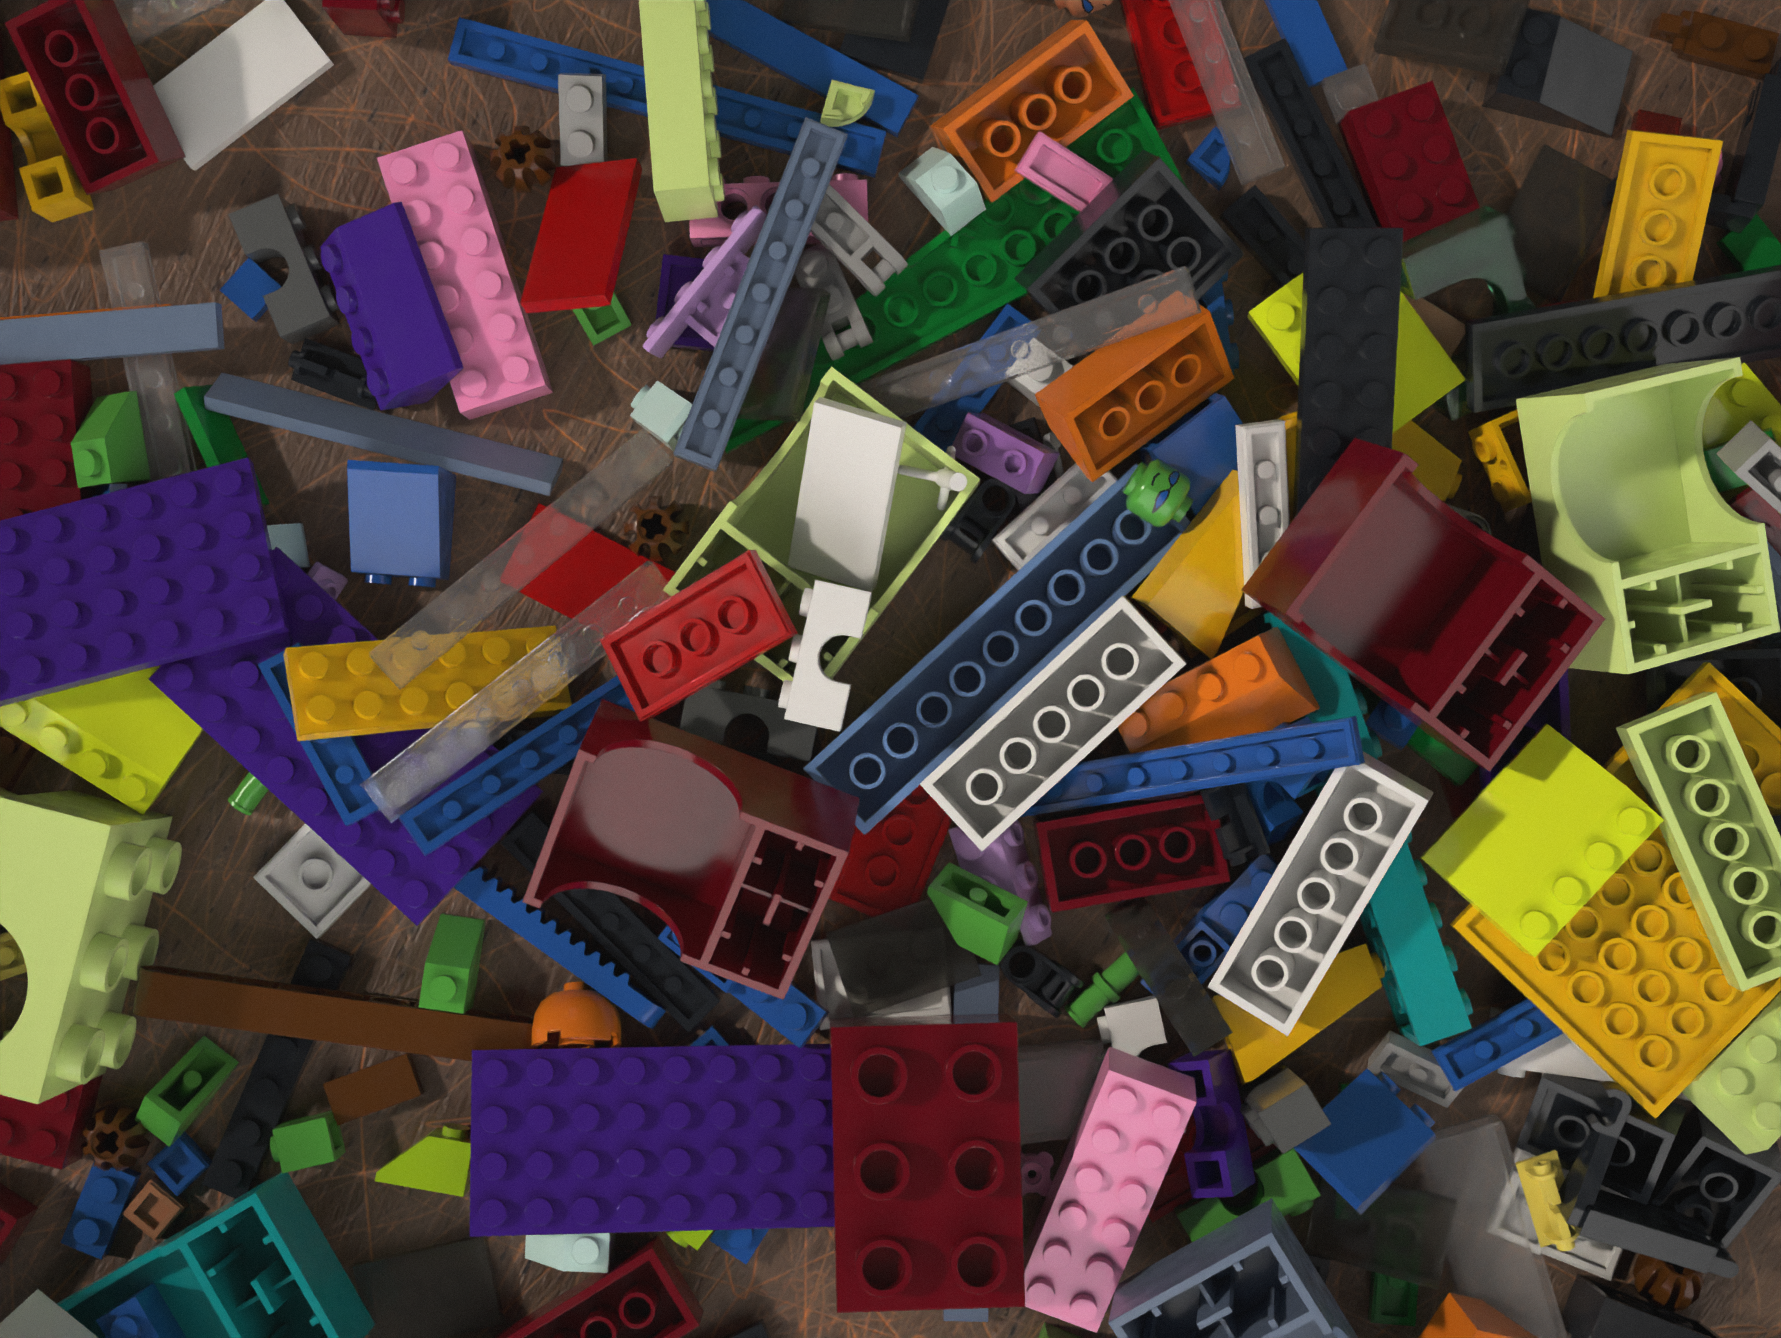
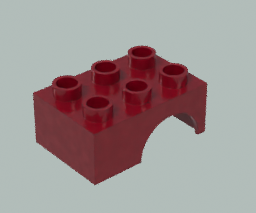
(1422, 604)
(701, 838)
(926, 1163)

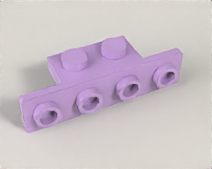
(710, 296)
(1008, 867)

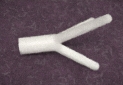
(944, 478)

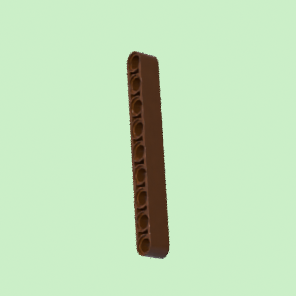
(323, 1014)

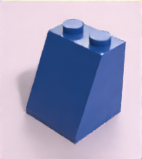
(1199, 447)
(400, 521)
(1368, 1139)

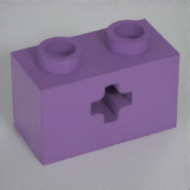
(1004, 453)

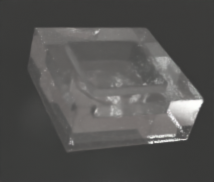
(1348, 91)

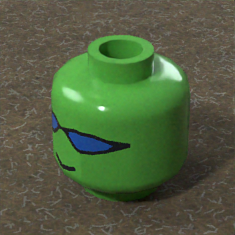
(1158, 493)

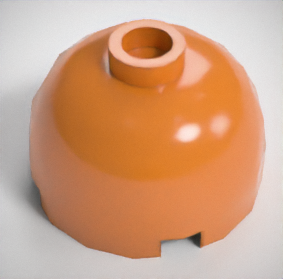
(576, 1020)

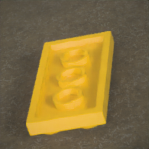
(1657, 211)

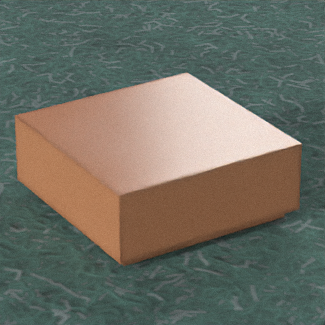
(155, 1209)

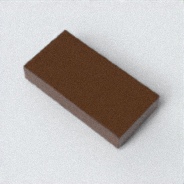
(373, 1088)

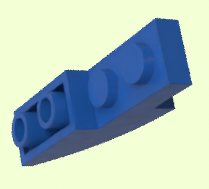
(1219, 921)
(794, 1017)

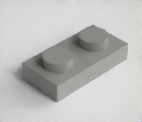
(582, 118)
(1412, 1068)

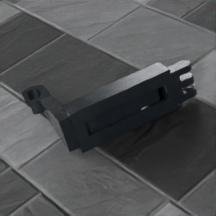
(1752, 159)
(1627, 1221)

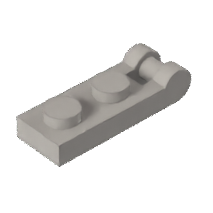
(853, 239)
(822, 270)

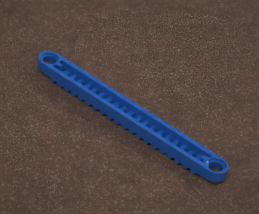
(560, 945)

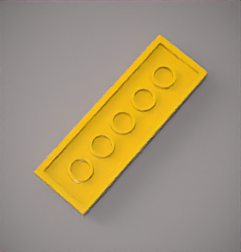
(345, 693)

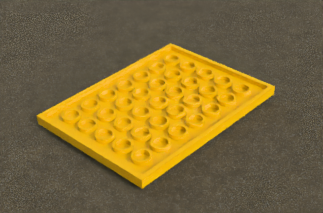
(1634, 963)

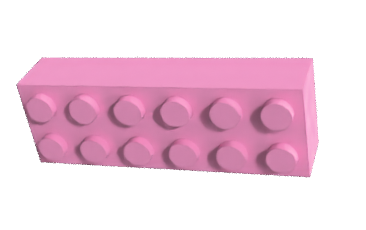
(469, 273)
(1105, 1187)

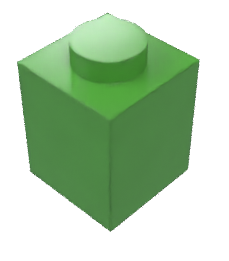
(307, 1142)

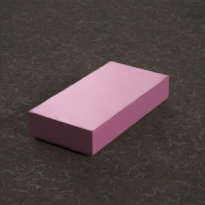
(1061, 172)

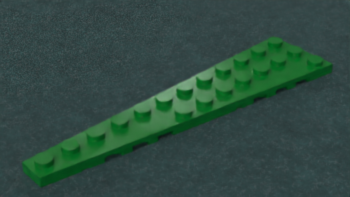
(974, 270)

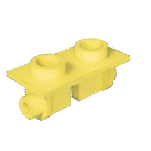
(1541, 1181)

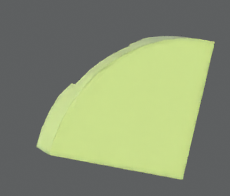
(845, 103)

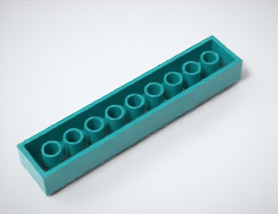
(1398, 916)

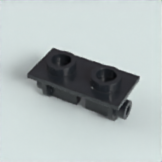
(332, 373)
(1241, 832)

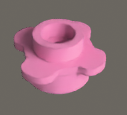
(1041, 1165)

